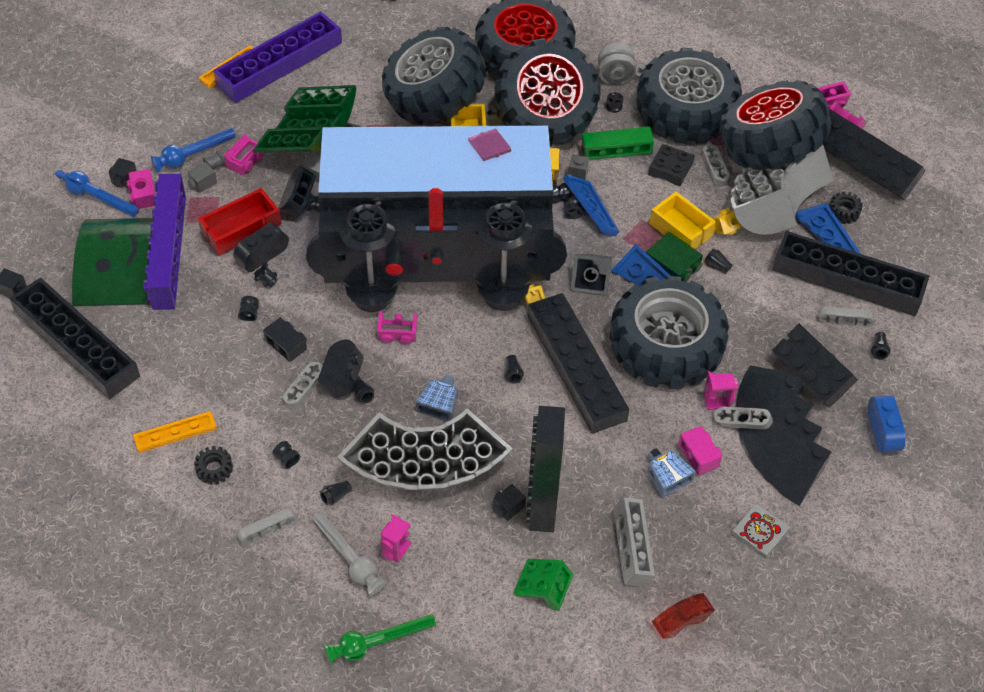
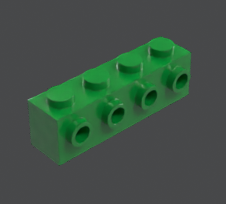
(617, 143)

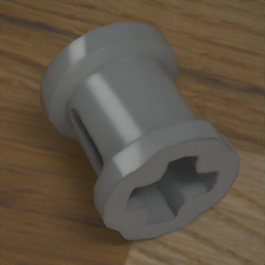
(215, 160)

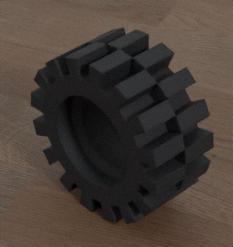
(846, 200)
(213, 455)

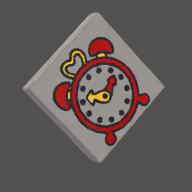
(760, 530)

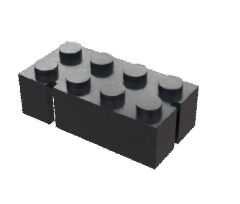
(815, 365)

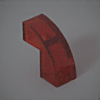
(685, 612)

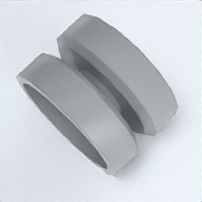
(616, 64)

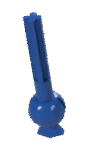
(174, 156)
(79, 183)

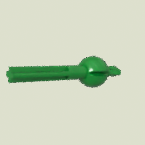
(354, 645)

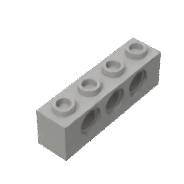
(633, 542)

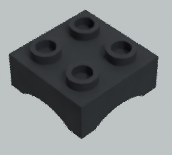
(671, 164)

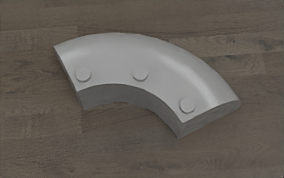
(770, 197)
(424, 456)

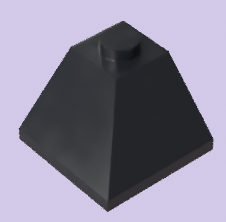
(591, 273)

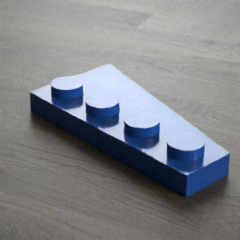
(592, 203)
(825, 226)
(638, 266)

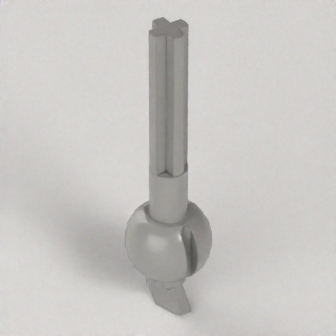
(362, 569)

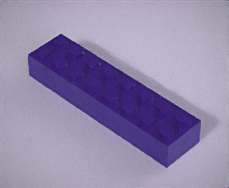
(277, 56)
(165, 242)

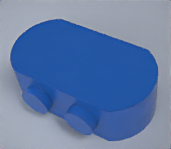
(886, 423)

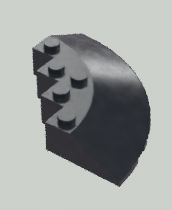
(788, 448)

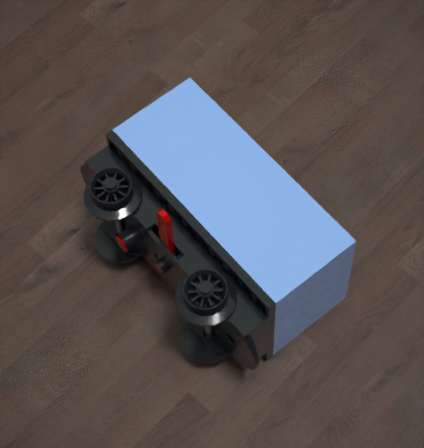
(433, 211)

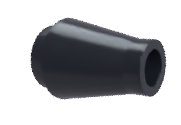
(718, 260)
(880, 347)
(513, 370)
(363, 392)
(332, 493)

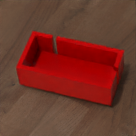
(238, 220)

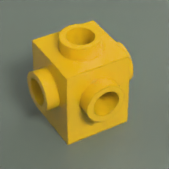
(726, 222)

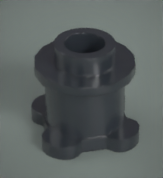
(266, 276)

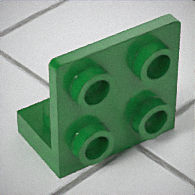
(544, 580)

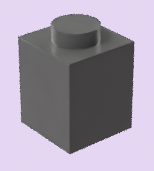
(579, 166)
(201, 177)

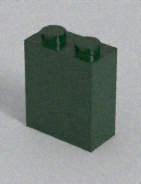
(676, 256)

